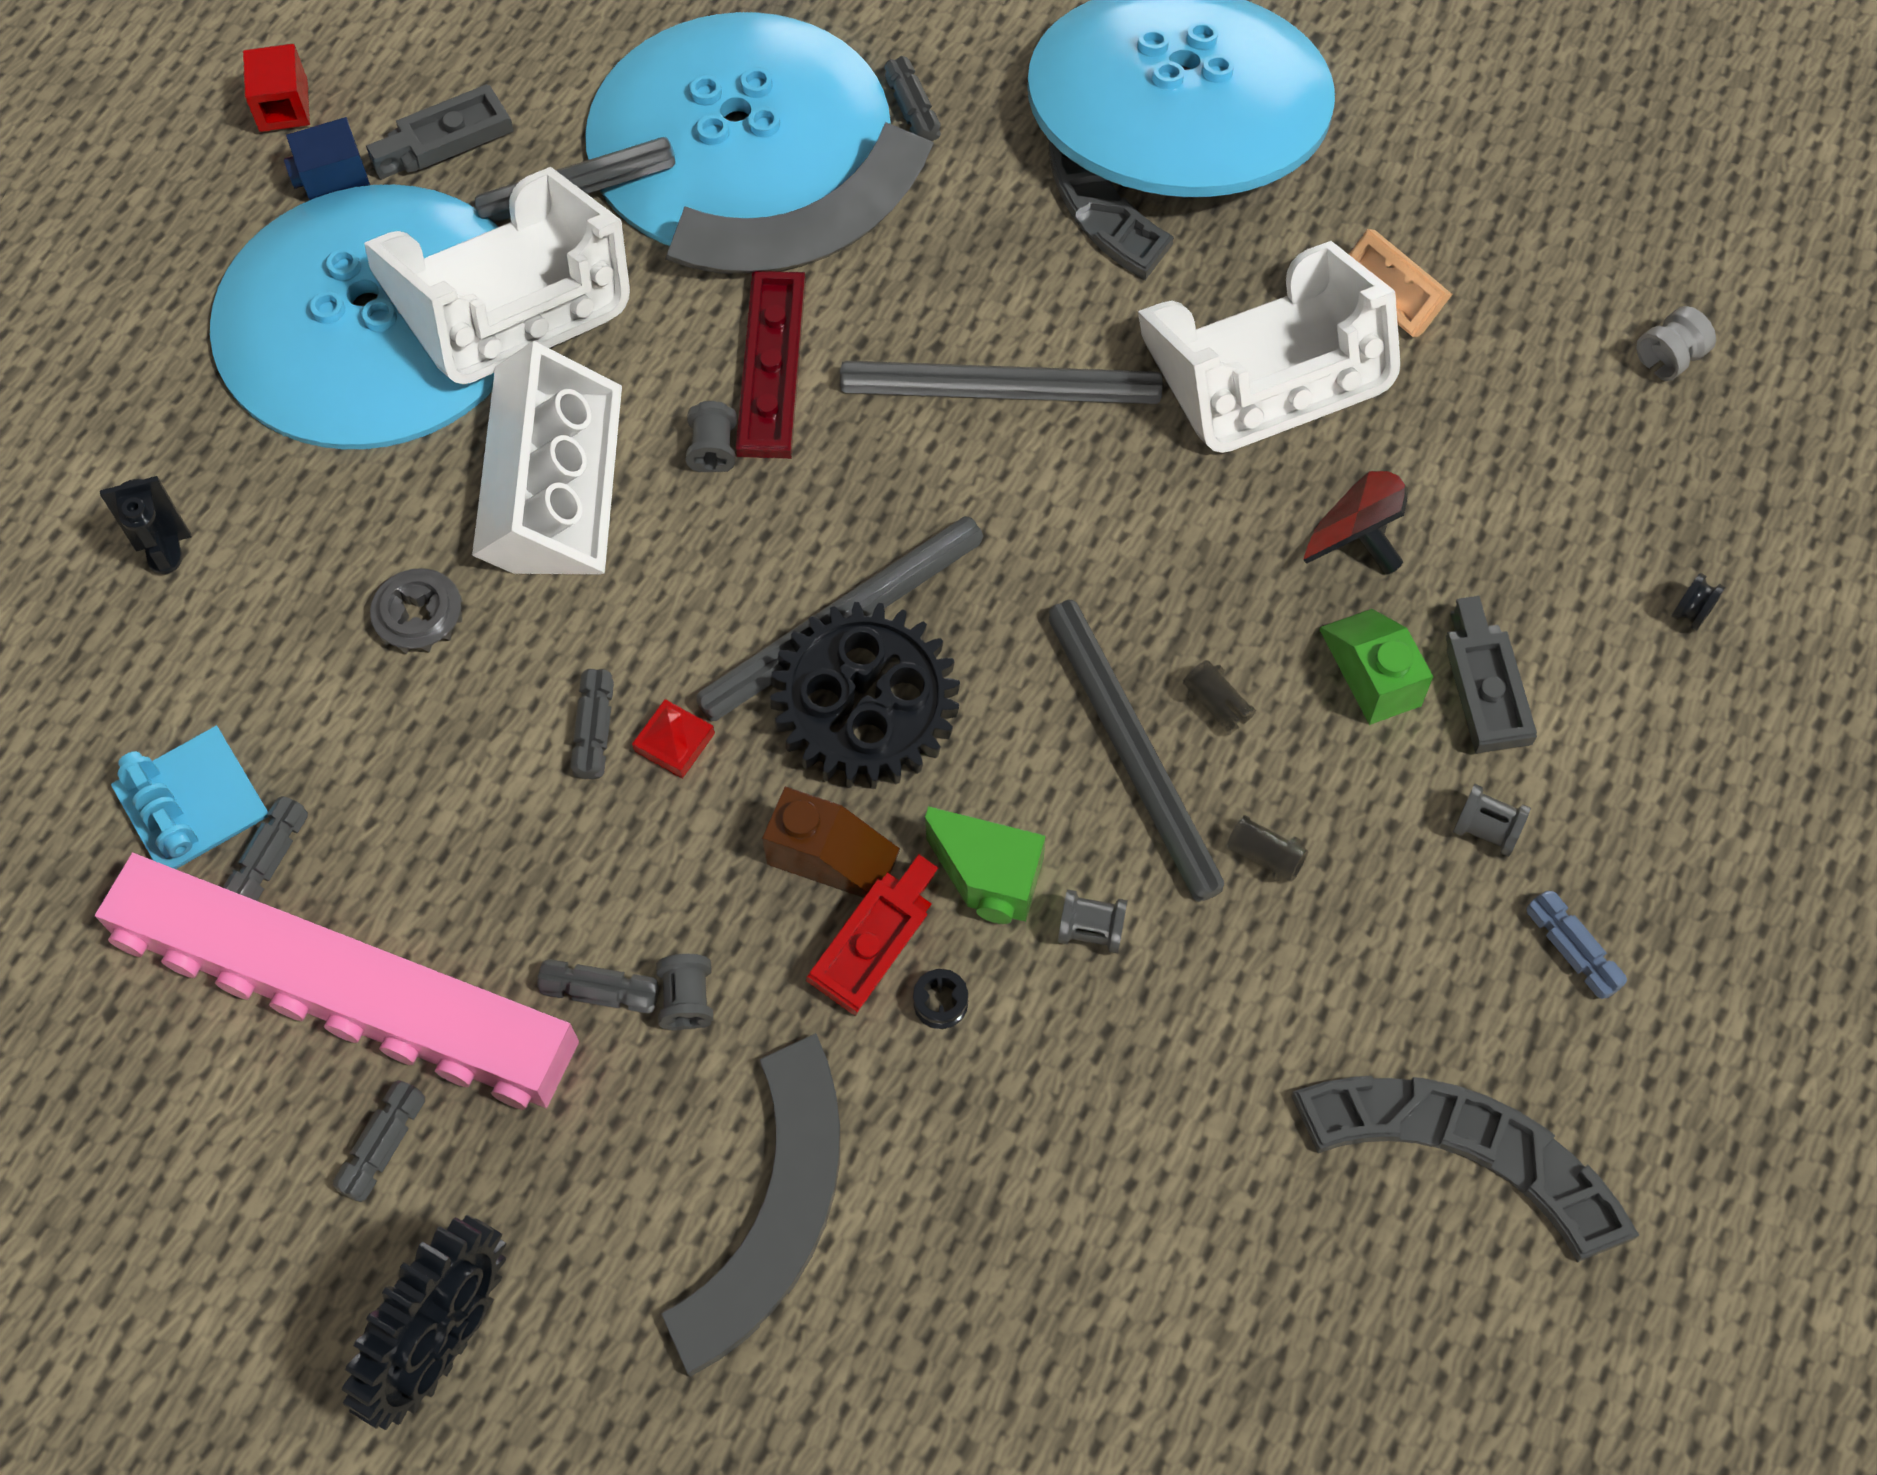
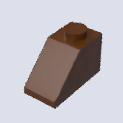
(826, 844)

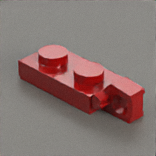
(873, 937)

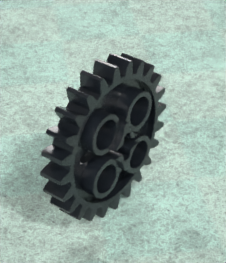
(906, 724)
(424, 1322)

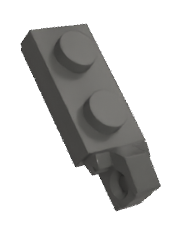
(440, 132)
(1488, 681)

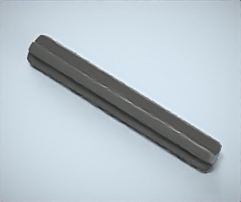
(592, 174)

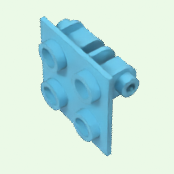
(187, 798)

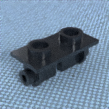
(149, 521)

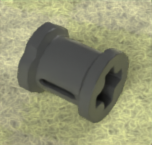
(711, 437)
(1492, 820)
(1092, 921)
(684, 992)

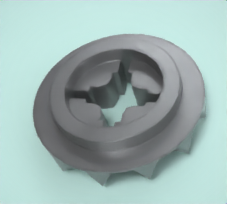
(416, 587)

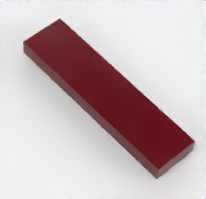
(771, 365)

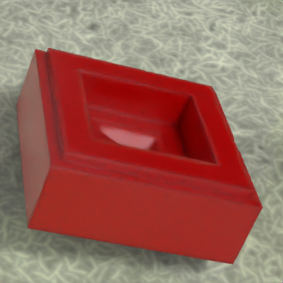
(673, 738)

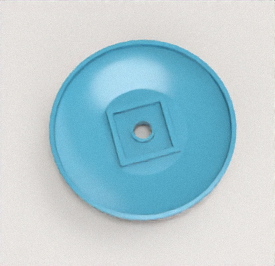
(1123, 107)
(806, 129)
(312, 358)

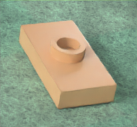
(1416, 292)

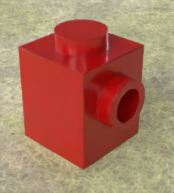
(272, 76)

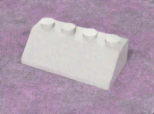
(547, 466)

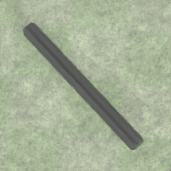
(1001, 382)
(883, 588)
(1136, 752)

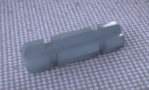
(1576, 944)

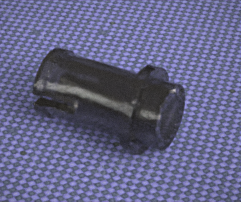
(1218, 696)
(1268, 849)

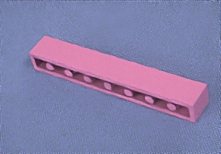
(339, 981)

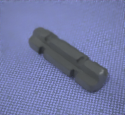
(912, 98)
(592, 724)
(267, 848)
(598, 986)
(379, 1141)

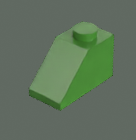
(1379, 664)
(987, 863)

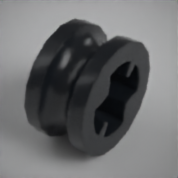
(1698, 601)
(921, 998)

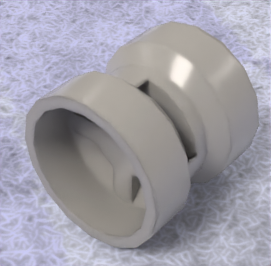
(1682, 338)

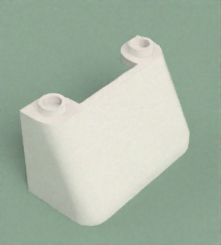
(532, 279)
(1285, 359)

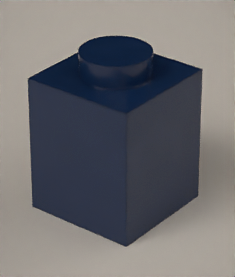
(325, 159)

